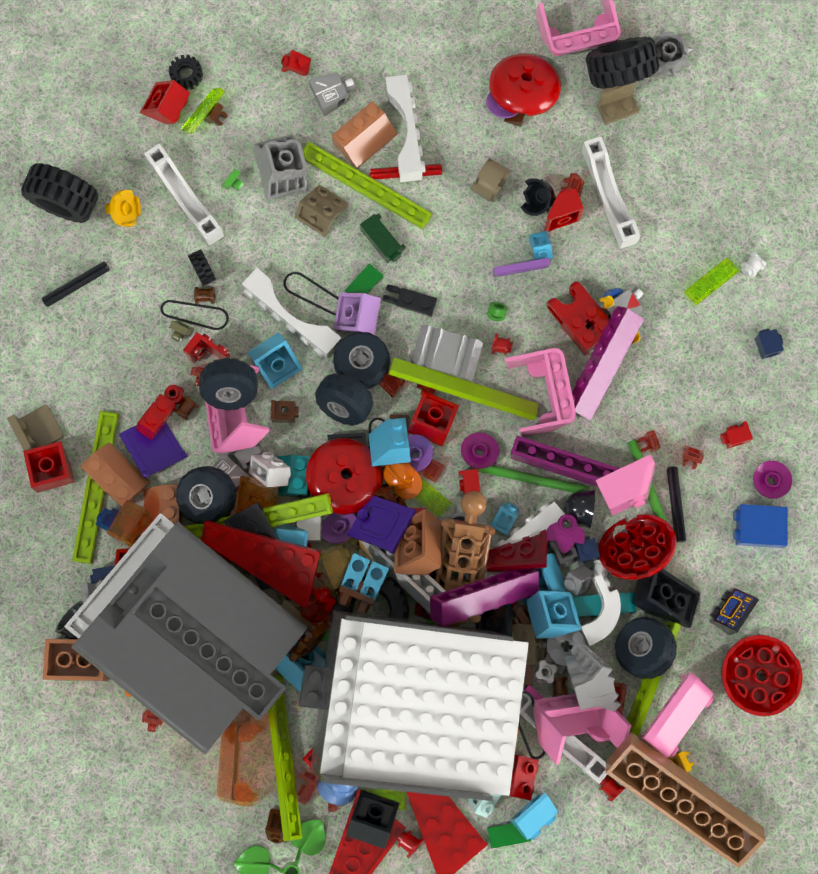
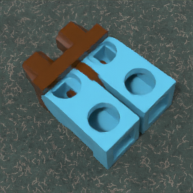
(363, 589)

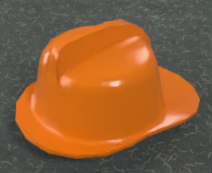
(404, 479)

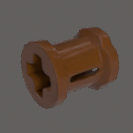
(204, 295)
(186, 408)
(560, 686)

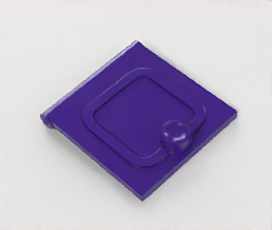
(153, 454)
(385, 523)

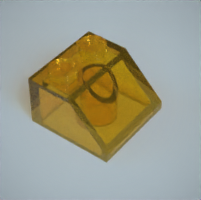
(336, 564)

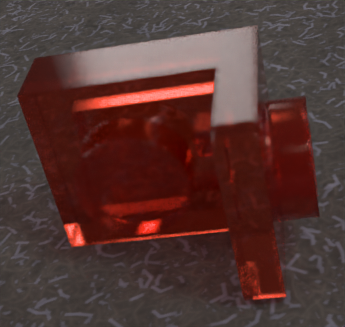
(307, 790)

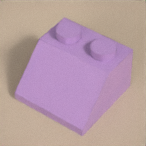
(357, 313)

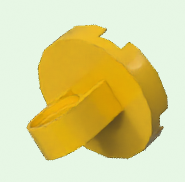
(124, 208)

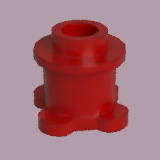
(501, 345)
(178, 398)
(611, 787)
(409, 842)

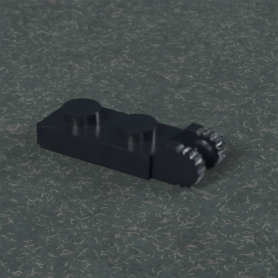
(411, 300)

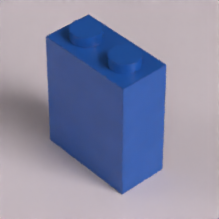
(761, 526)

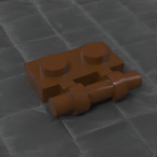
(309, 641)

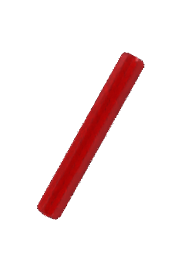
(393, 172)

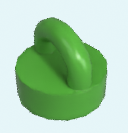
(497, 309)

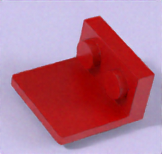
(199, 343)

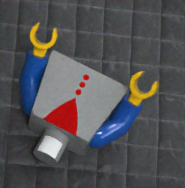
(622, 298)

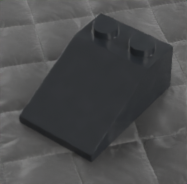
(666, 598)

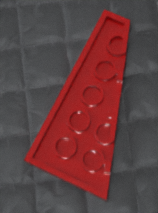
(276, 562)
(445, 831)
(360, 857)

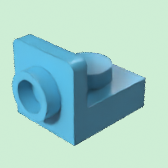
(541, 245)
(505, 517)

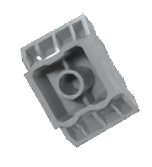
(281, 166)
(447, 352)
(591, 679)

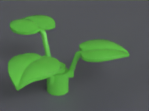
(256, 858)

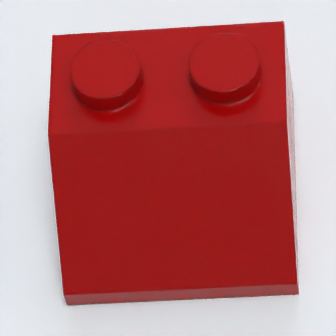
(165, 102)
(565, 210)
(433, 418)
(48, 467)

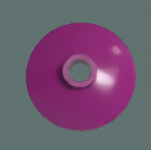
(481, 442)
(781, 476)

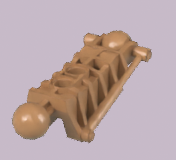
(473, 504)

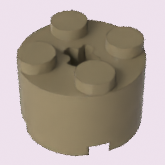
(490, 180)

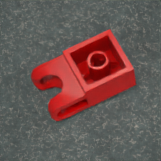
(579, 314)

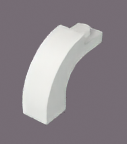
(608, 616)

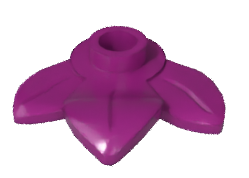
(565, 536)

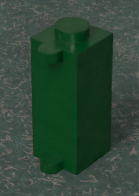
(381, 238)

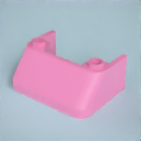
(605, 31)
(552, 366)
(230, 429)
(628, 485)
(678, 715)
(562, 717)

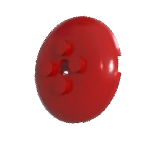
(525, 84)
(325, 477)
(641, 551)
(781, 675)

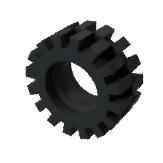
(183, 63)
(201, 267)

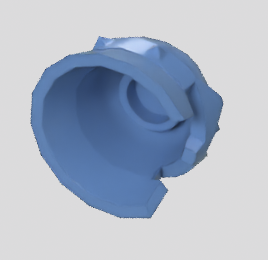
(336, 793)

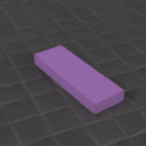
(521, 267)

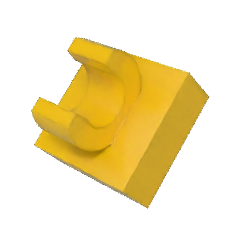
(681, 760)

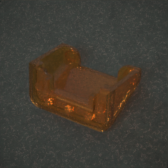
(228, 787)

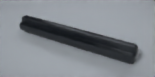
(75, 284)
(676, 504)

